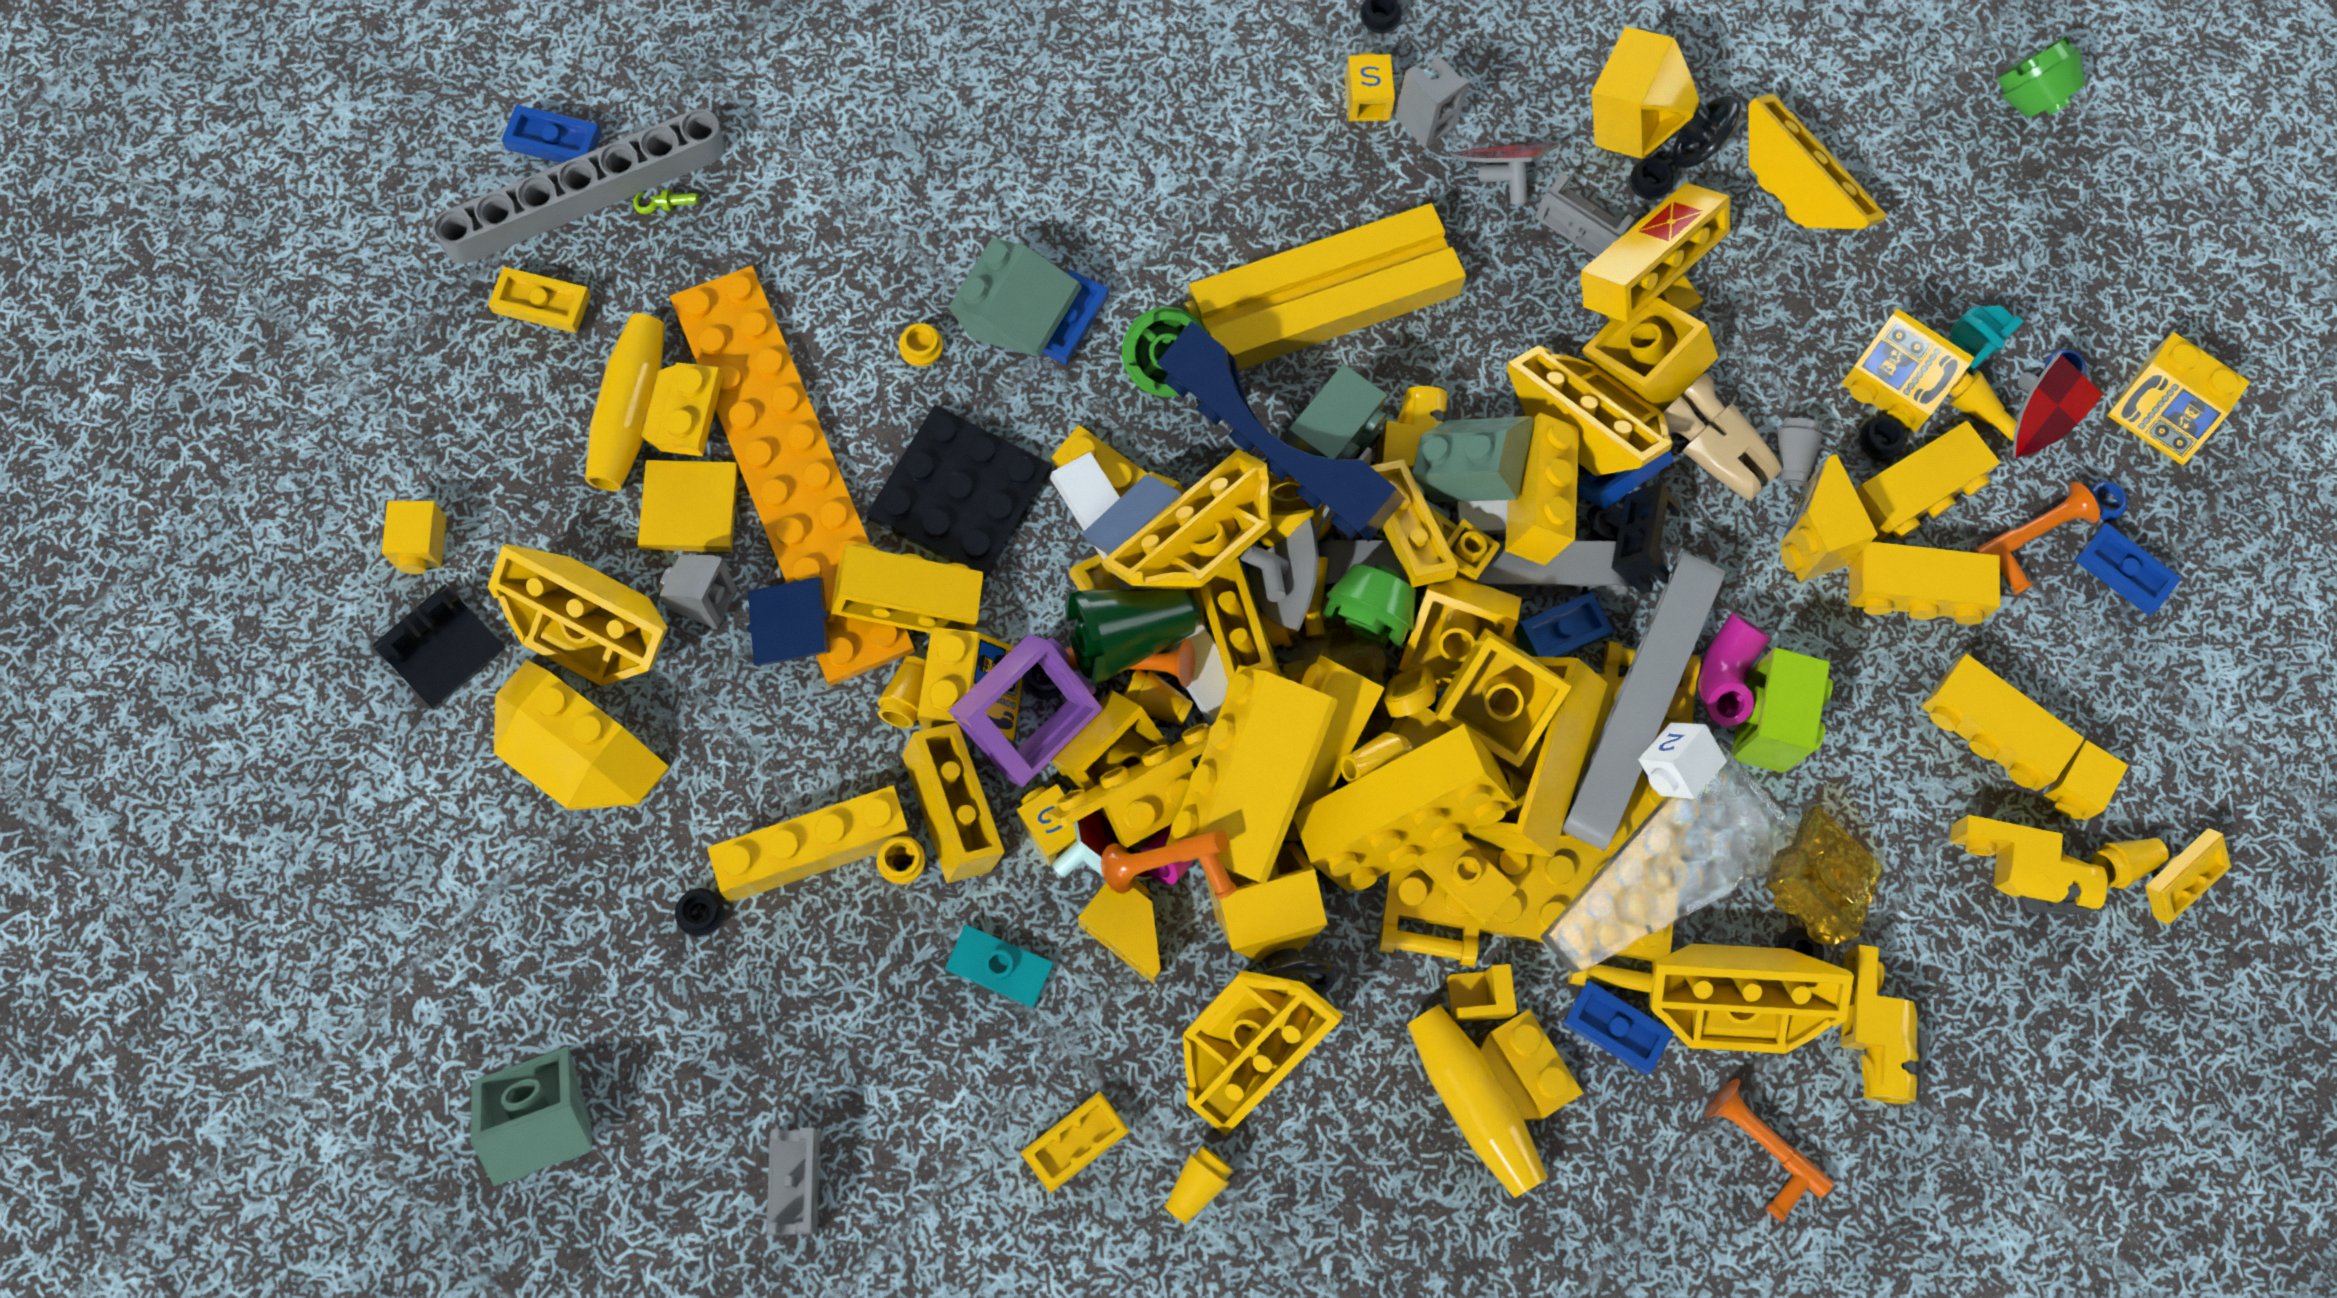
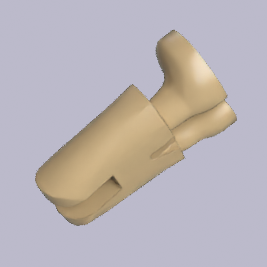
(1724, 442)

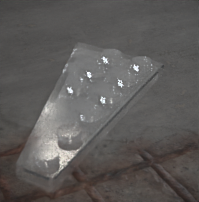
(1673, 866)

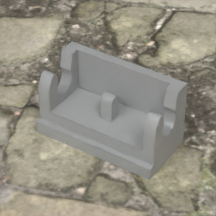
(1431, 106)
(1580, 219)
(793, 1182)

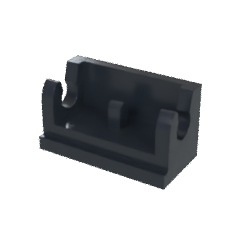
(1641, 536)

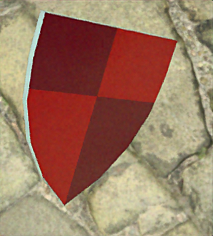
(1092, 837)

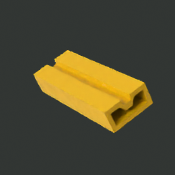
(1328, 287)

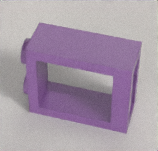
(1046, 742)

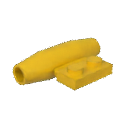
(647, 403)
(1496, 1088)

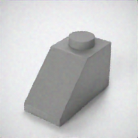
(698, 588)

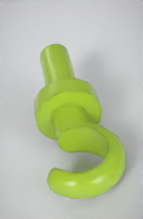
(666, 200)

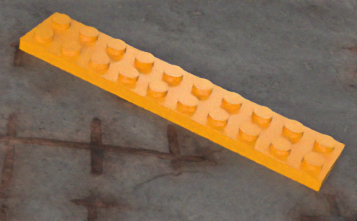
(783, 456)

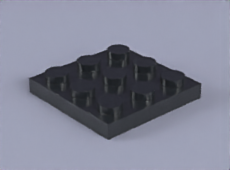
(959, 491)

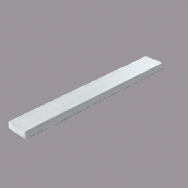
(1088, 497)

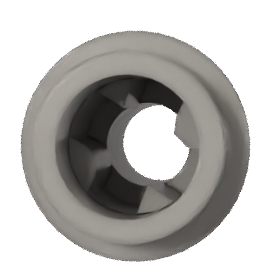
(1797, 449)

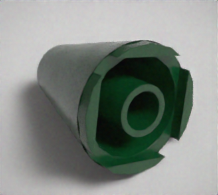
(1126, 627)

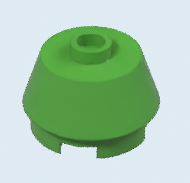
(2044, 79)
(1147, 342)
(1374, 603)

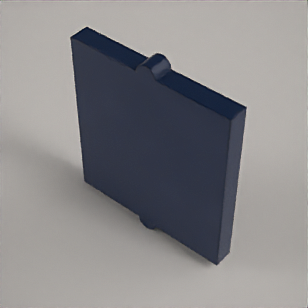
(788, 621)

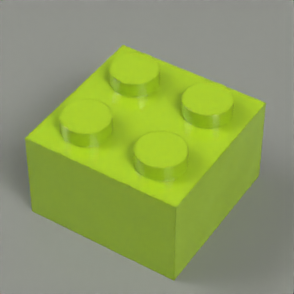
(1786, 711)

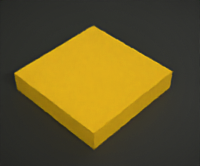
(688, 506)

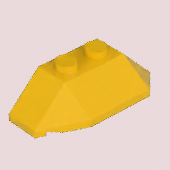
(1804, 172)
(1614, 423)
(1199, 529)
(577, 614)
(570, 744)
(1748, 997)
(1250, 1043)

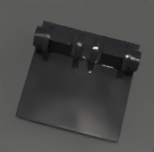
(438, 646)

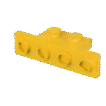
(1142, 796)

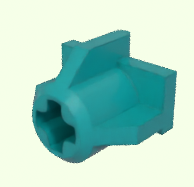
(1983, 332)

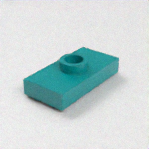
(999, 966)

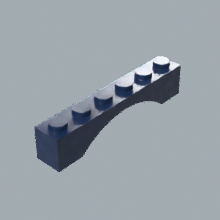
(1346, 487)

